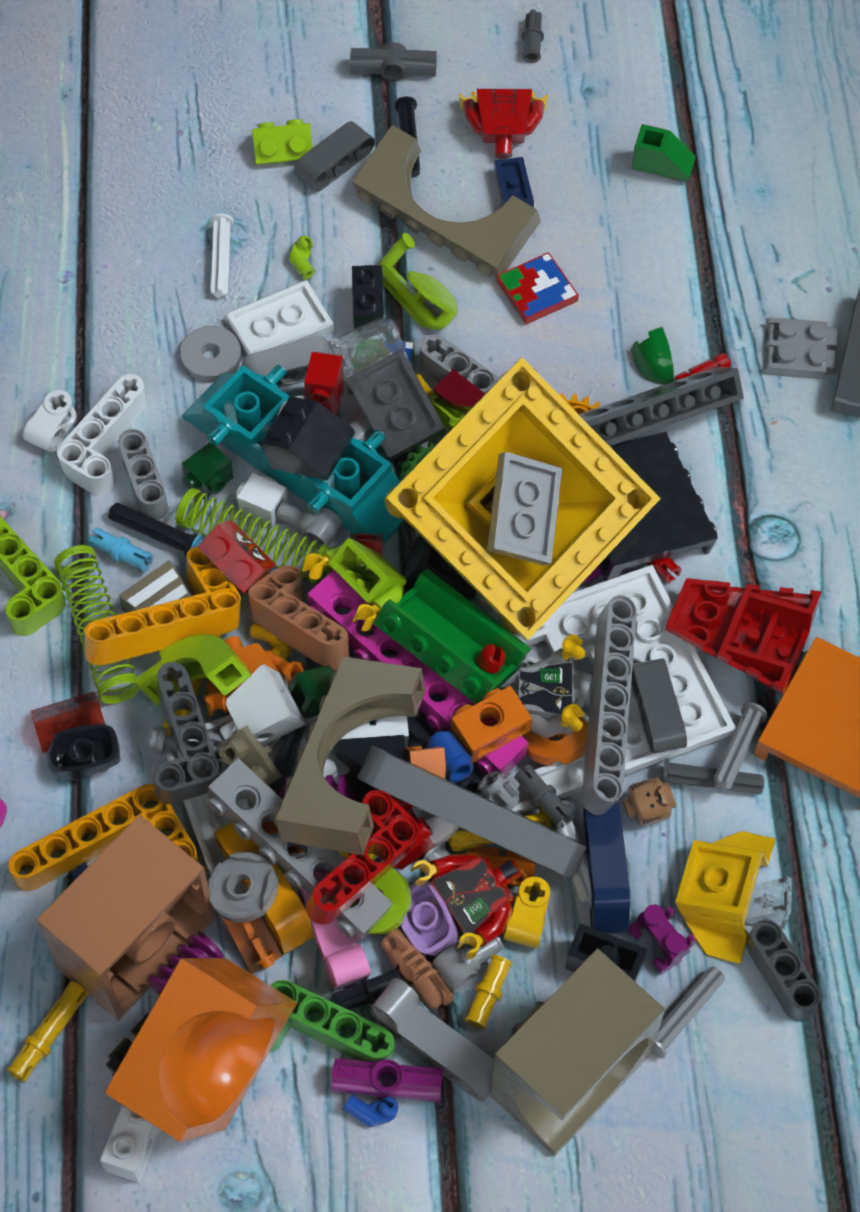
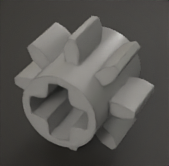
(500, 789)

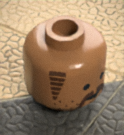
(649, 801)

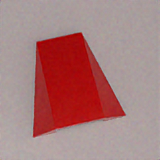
(746, 626)

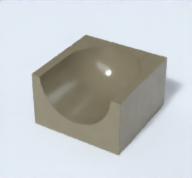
(576, 1051)

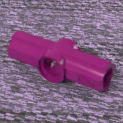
(363, 1076)

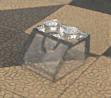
(366, 345)

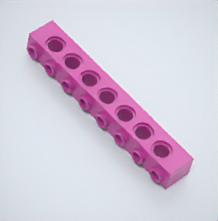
(336, 593)

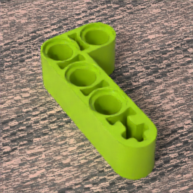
(32, 588)

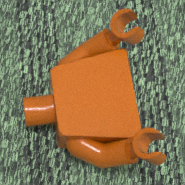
(253, 657)

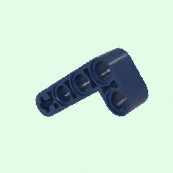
(607, 871)

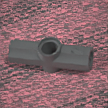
(393, 61)

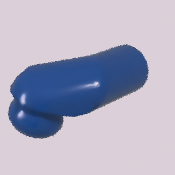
(373, 1113)

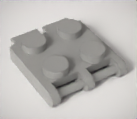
(802, 348)

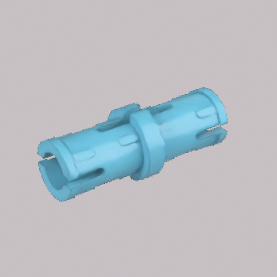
(120, 549)

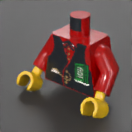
(474, 894)

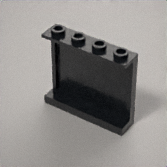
(674, 522)

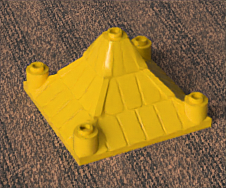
(454, 486)

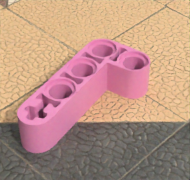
(341, 955)

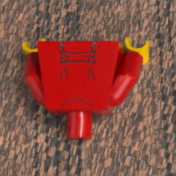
(503, 116)

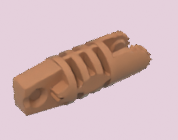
(416, 970)

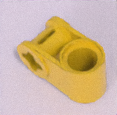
(527, 916)

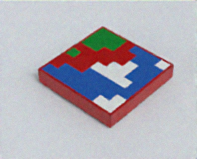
(537, 288)

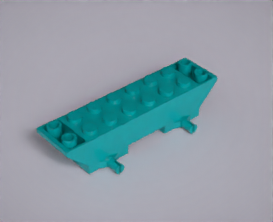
(239, 414)

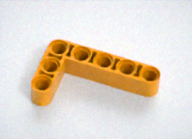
(151, 629)
(98, 822)

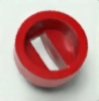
(491, 658)

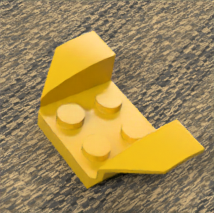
(719, 891)

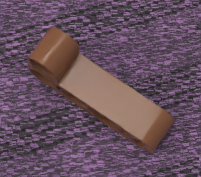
(280, 609)

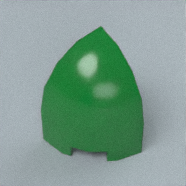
(654, 357)

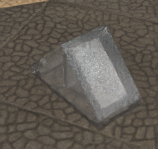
(771, 902)

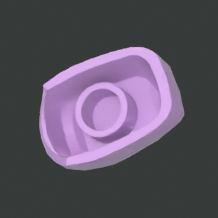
(429, 921)

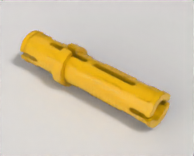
(43, 1037)

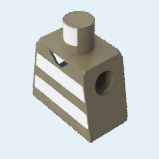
(154, 589)

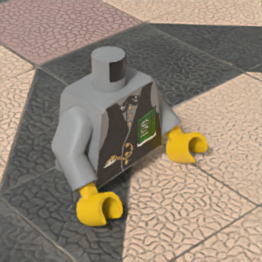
(548, 691)

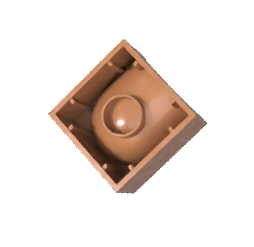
(127, 916)

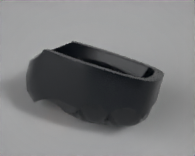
(83, 751)

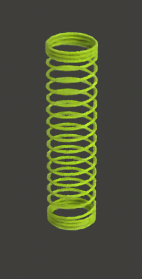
(190, 521)
(68, 572)

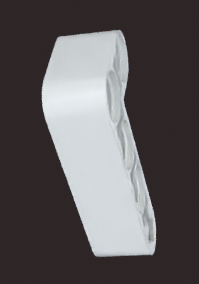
(126, 401)

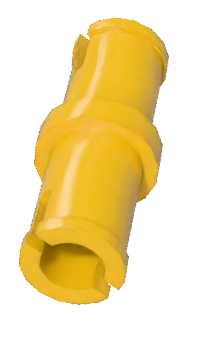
(488, 991)

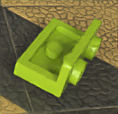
(281, 143)

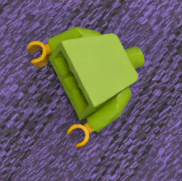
(365, 572)

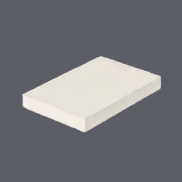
(280, 319)

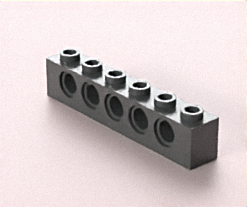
(665, 405)

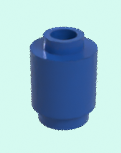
(457, 758)

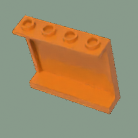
(820, 718)

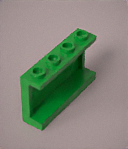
(448, 635)

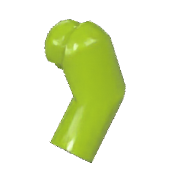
(299, 257)

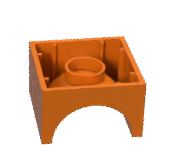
(200, 1047)

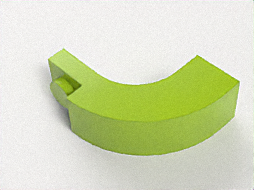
(203, 658)

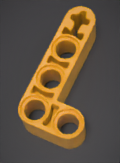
(287, 916)

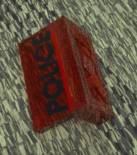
(64, 715)

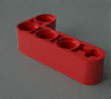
(361, 867)

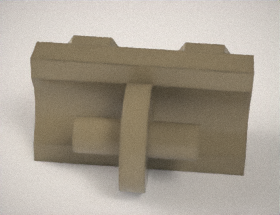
(250, 752)

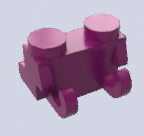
(672, 942)

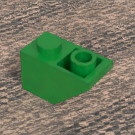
(662, 154)

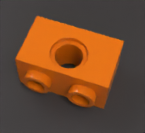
(482, 739)

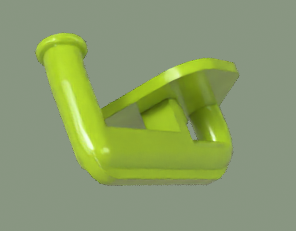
(427, 287)

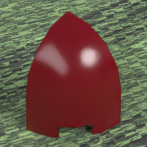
(458, 391)

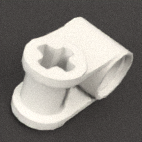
(51, 421)

